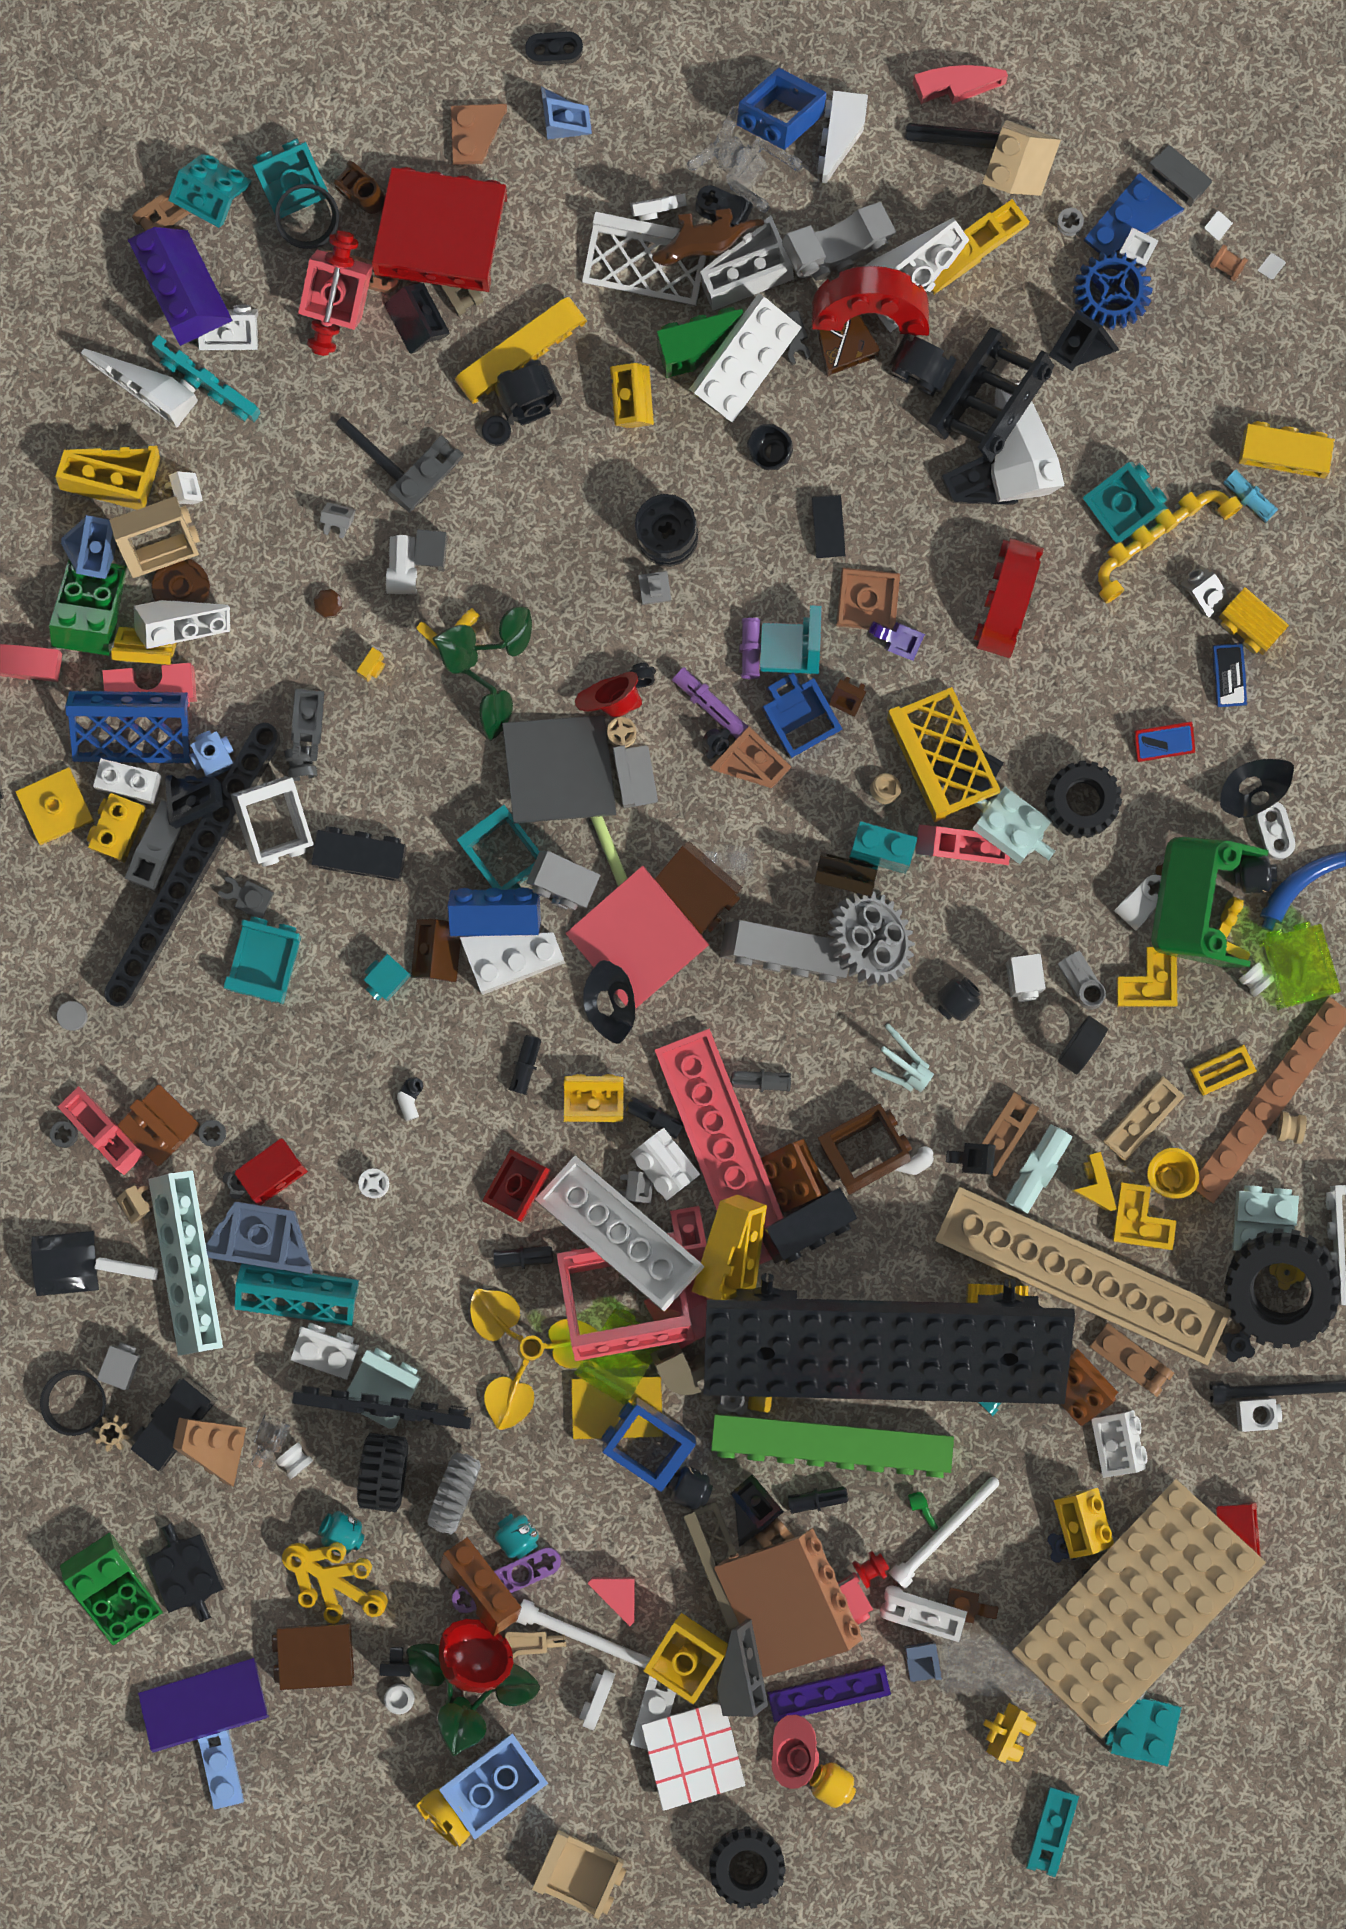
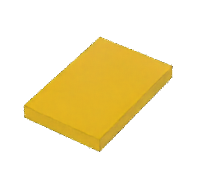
(596, 1411)

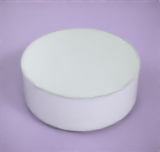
(399, 1698)

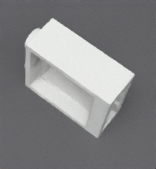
(261, 792)

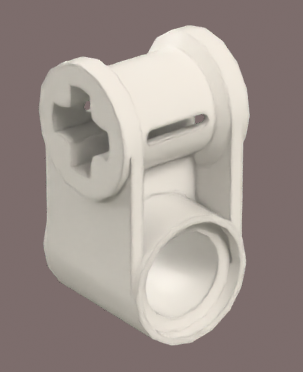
(1139, 903)

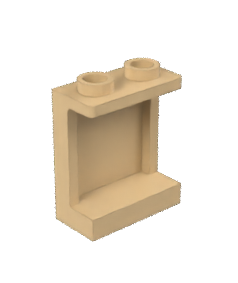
(580, 1874)

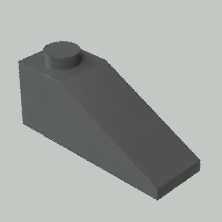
(741, 1679)

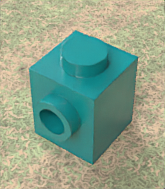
(385, 978)

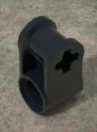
(739, 206)

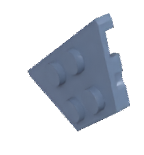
(260, 1238)

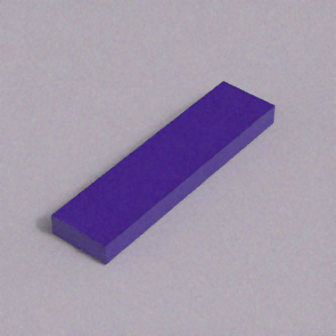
(829, 1693)

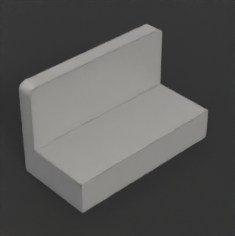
(635, 776)

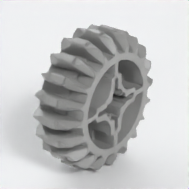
(454, 1493)

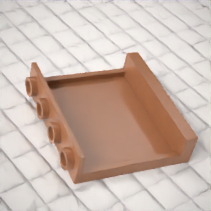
(791, 1602)

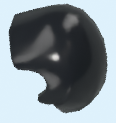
(780, 444)

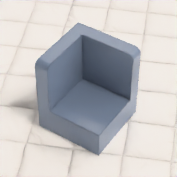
(923, 1661)

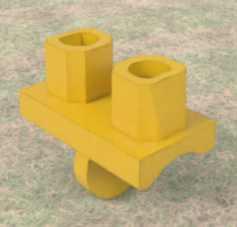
(1005, 1732)

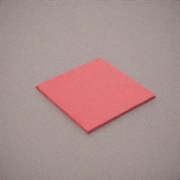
(640, 933)

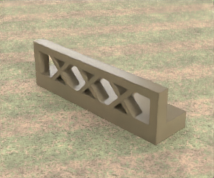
(708, 1560)

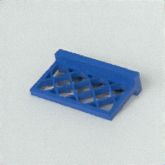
(125, 705)

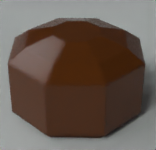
(328, 604)

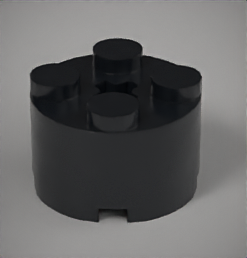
(922, 364)
(527, 393)

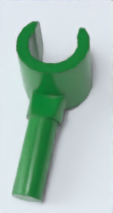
(917, 1502)

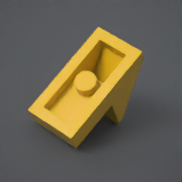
(1100, 1192)

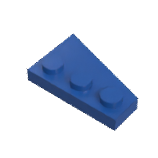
(1138, 207)

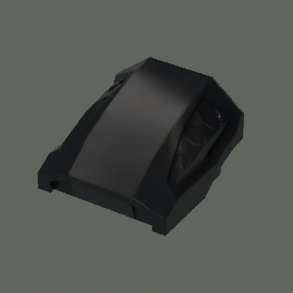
(64, 1263)

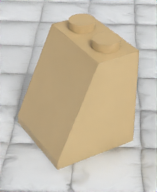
(1021, 160)

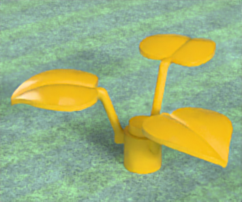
(492, 1316)

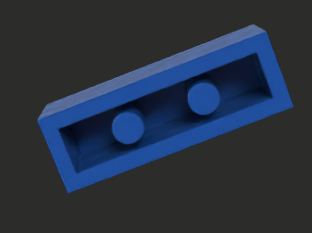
(494, 912)

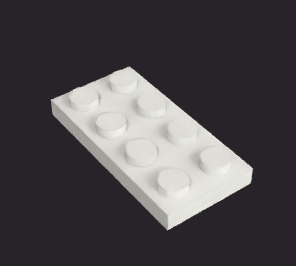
(745, 358)

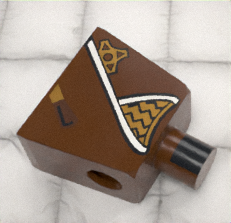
(847, 347)

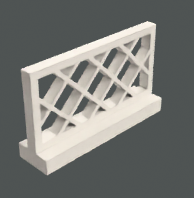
(643, 232)

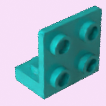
(208, 188)
(792, 646)

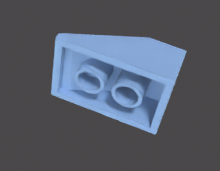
(493, 1786)

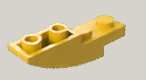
(983, 238)

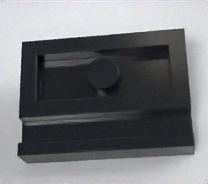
(968, 758)

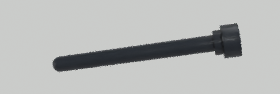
(1224, 1392)

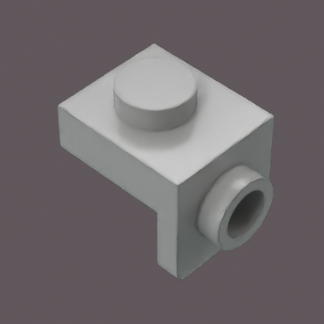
(1206, 590)

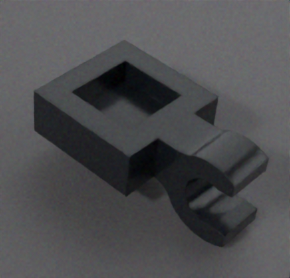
(975, 1158)

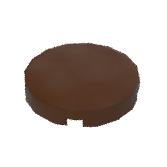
(194, 590)

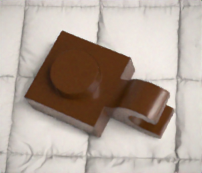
(969, 1602)

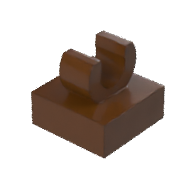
(847, 697)

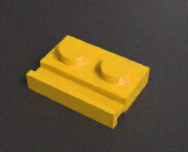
(130, 648)

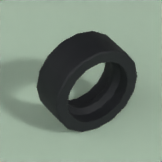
(1082, 1045)

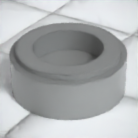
(72, 1015)

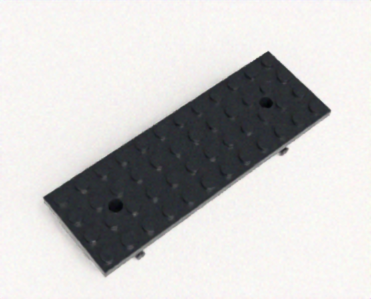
(887, 1350)

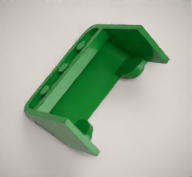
(1187, 899)

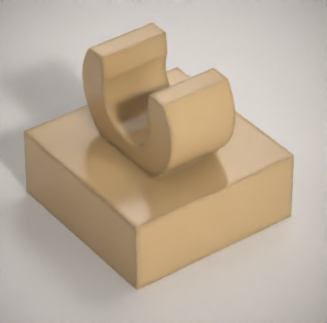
(134, 1204)

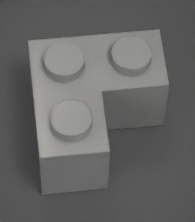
(562, 880)

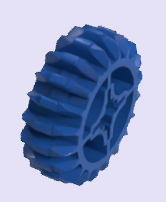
(1103, 281)

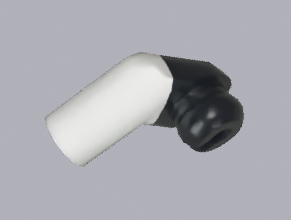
(407, 1095)

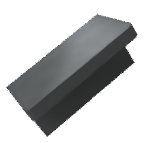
(1179, 175)

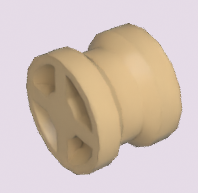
(621, 726)
(1291, 1127)

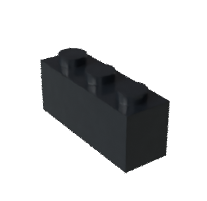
(359, 854)
(808, 1226)

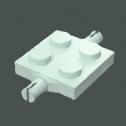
(1013, 826)

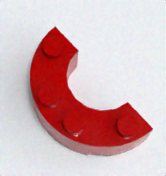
(871, 291)
(1011, 597)

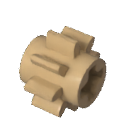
(105, 1438)

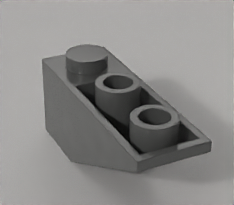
(154, 851)

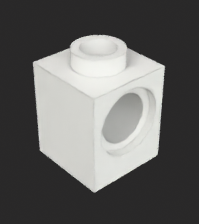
(1245, 1414)

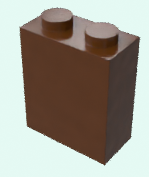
(698, 887)
(314, 1656)

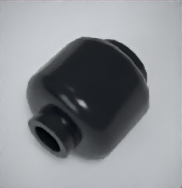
(1255, 874)
(958, 999)
(690, 1488)

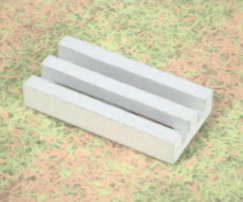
(127, 1268)

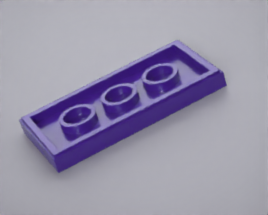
(203, 1705)

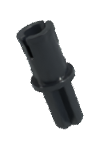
(525, 1064)
(655, 1117)
(523, 1256)
(817, 1499)

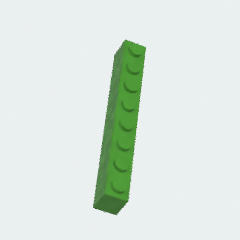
(832, 1444)

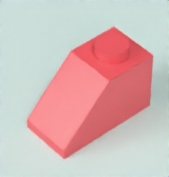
(689, 1230)

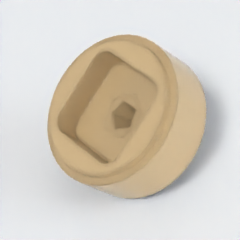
(885, 788)

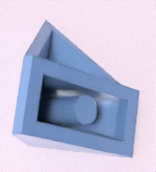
(564, 117)
(90, 546)

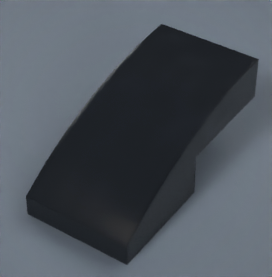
(828, 526)

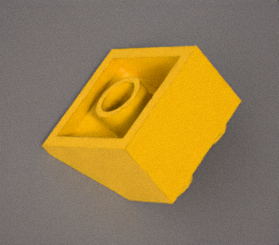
(687, 1658)

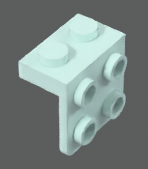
(384, 1378)

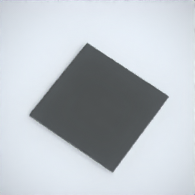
(559, 769)

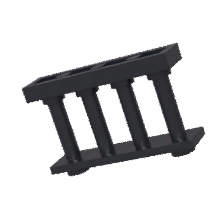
(973, 375)

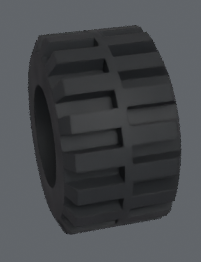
(1097, 778)
(382, 1472)
(754, 1893)

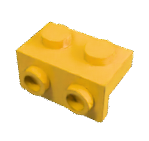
(593, 1098)

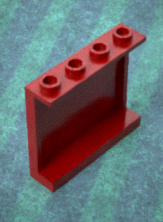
(439, 229)

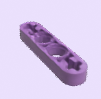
(505, 1575)

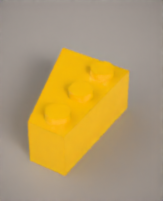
(732, 1249)

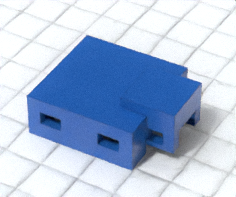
(796, 709)

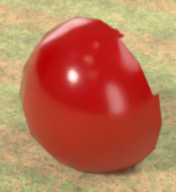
(473, 1657)

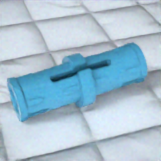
(1250, 496)

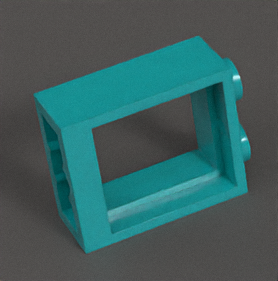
(485, 828)

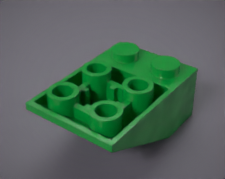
(692, 343)
(87, 611)
(110, 1589)

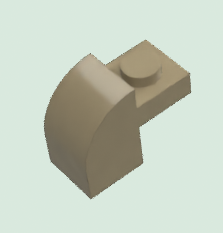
(677, 1372)

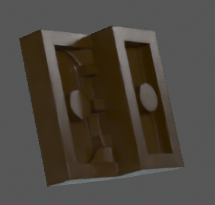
(846, 874)

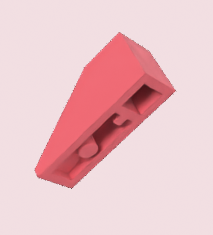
(957, 845)

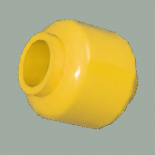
(832, 1785)

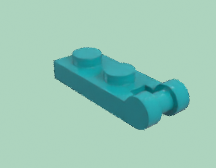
(1052, 1830)

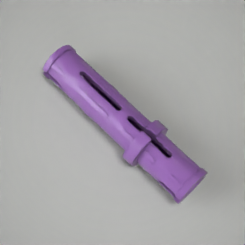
(709, 702)

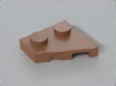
(474, 130)
(752, 760)

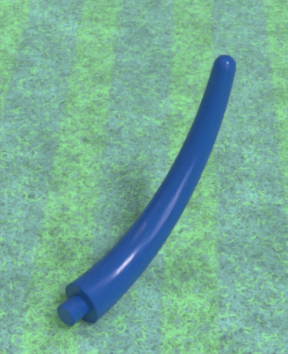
(1290, 888)

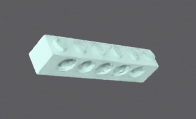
(185, 1263)

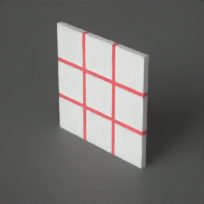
(692, 1755)

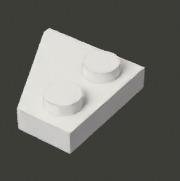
(648, 209)

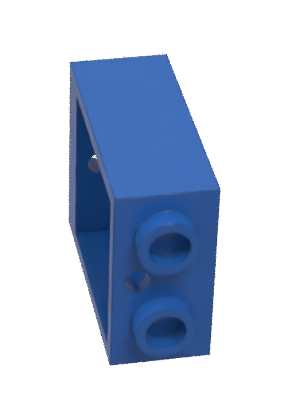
(781, 86)
(685, 1443)

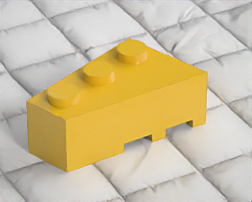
(110, 475)

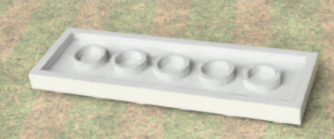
(619, 1233)

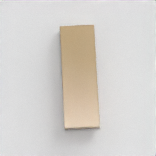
(1143, 1118)

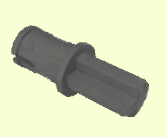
(761, 1080)

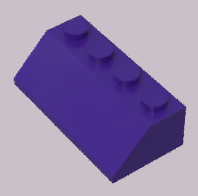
(180, 282)

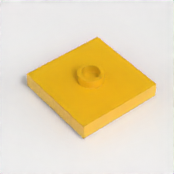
(54, 806)

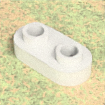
(1276, 830)
(601, 1687)

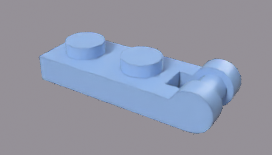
(221, 1771)

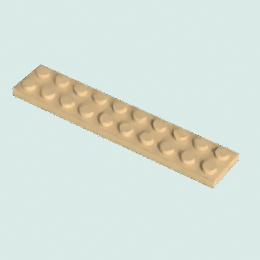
(1083, 1276)

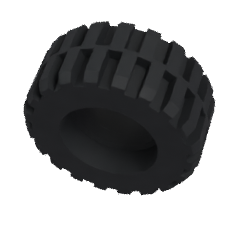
(1272, 1325)

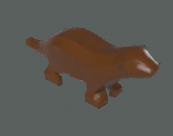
(704, 237)

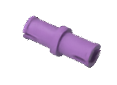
(750, 648)

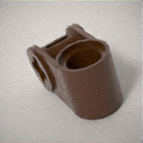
(357, 185)

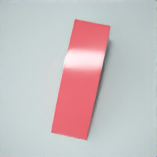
(957, 82)
(30, 662)
(101, 1130)

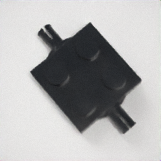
(185, 1573)

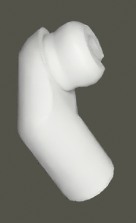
(918, 1162)

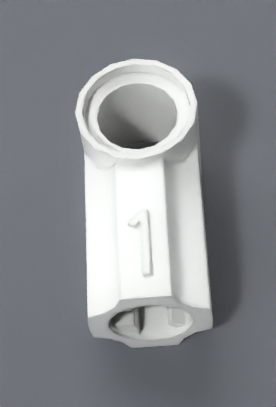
(401, 572)

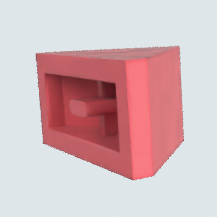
(618, 1594)

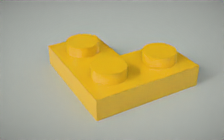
(1155, 988)
(1133, 1224)

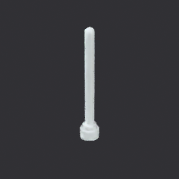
(905, 1571)
(530, 1615)

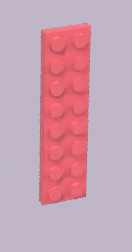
(716, 1124)

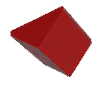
(516, 1185)

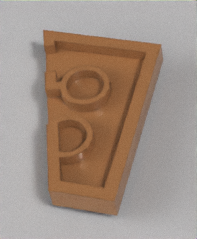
(212, 1446)

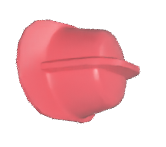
(794, 1752)

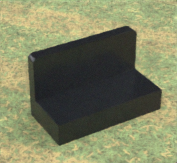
(416, 317)

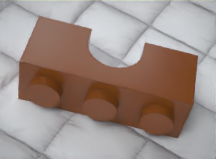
(493, 1600)

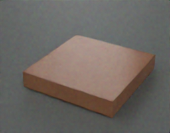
(867, 598)

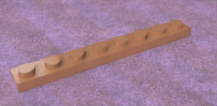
(1271, 1099)

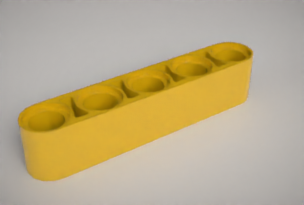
(520, 348)

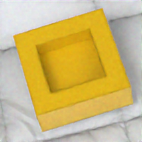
(371, 665)

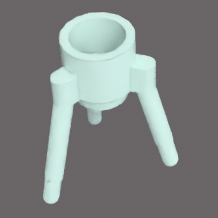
(916, 1074)

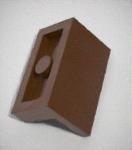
(435, 951)

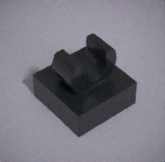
(395, 1666)

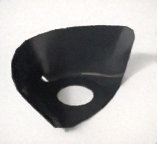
(1275, 779)
(609, 978)

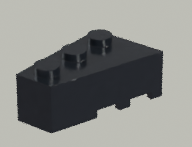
(156, 1441)

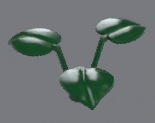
(460, 653)
(458, 1719)

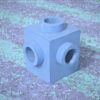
(216, 763)

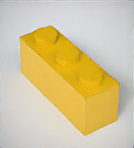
(1286, 450)

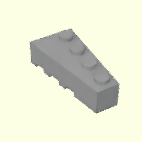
(781, 949)

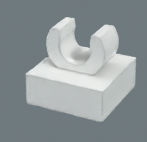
(1138, 246)
(185, 487)

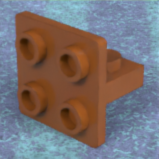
(158, 1124)
(793, 1175)
(1087, 1390)

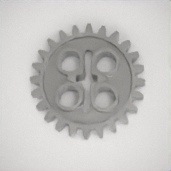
(867, 948)

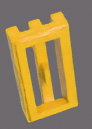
(1200, 1080)

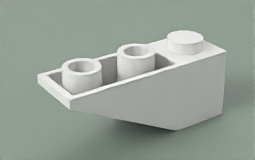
(846, 125)
(178, 621)

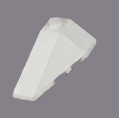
(924, 257)
(157, 391)
(1028, 461)

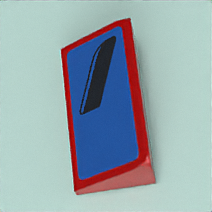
(1164, 741)

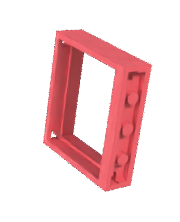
(618, 1339)

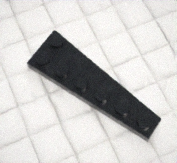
(339, 1400)

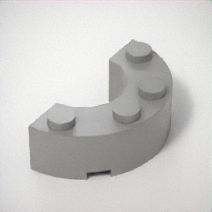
(837, 246)

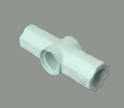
(1038, 1168)

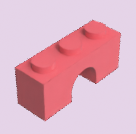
(174, 679)

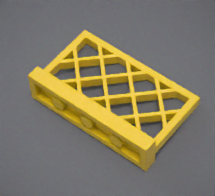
(917, 756)

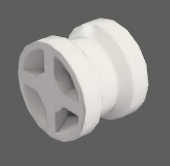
(1257, 979)
(370, 1180)
(294, 1460)

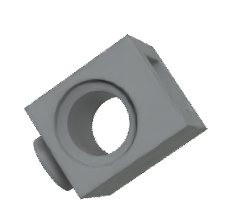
(119, 1366)

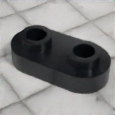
(554, 44)

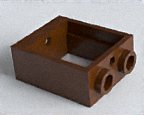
(850, 1128)

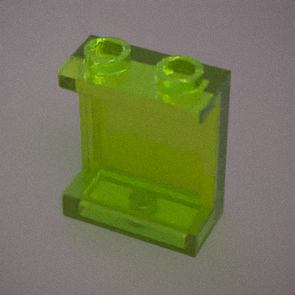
(1300, 965)
(621, 1372)

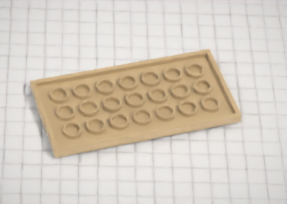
(1138, 1608)

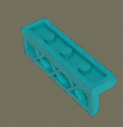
(296, 1289)

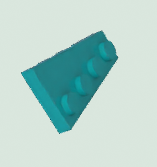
(180, 361)

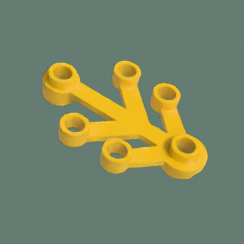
(330, 1579)

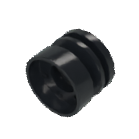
(658, 516)

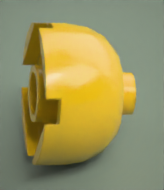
(443, 1817)

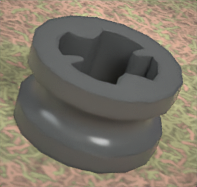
(59, 1142)
(211, 1142)

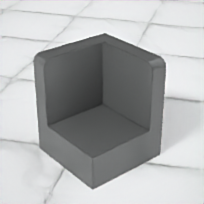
(431, 549)

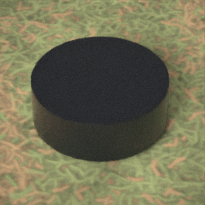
(496, 431)

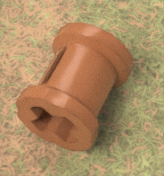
(1228, 263)

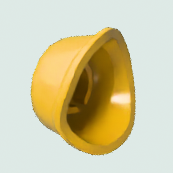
(1173, 1173)

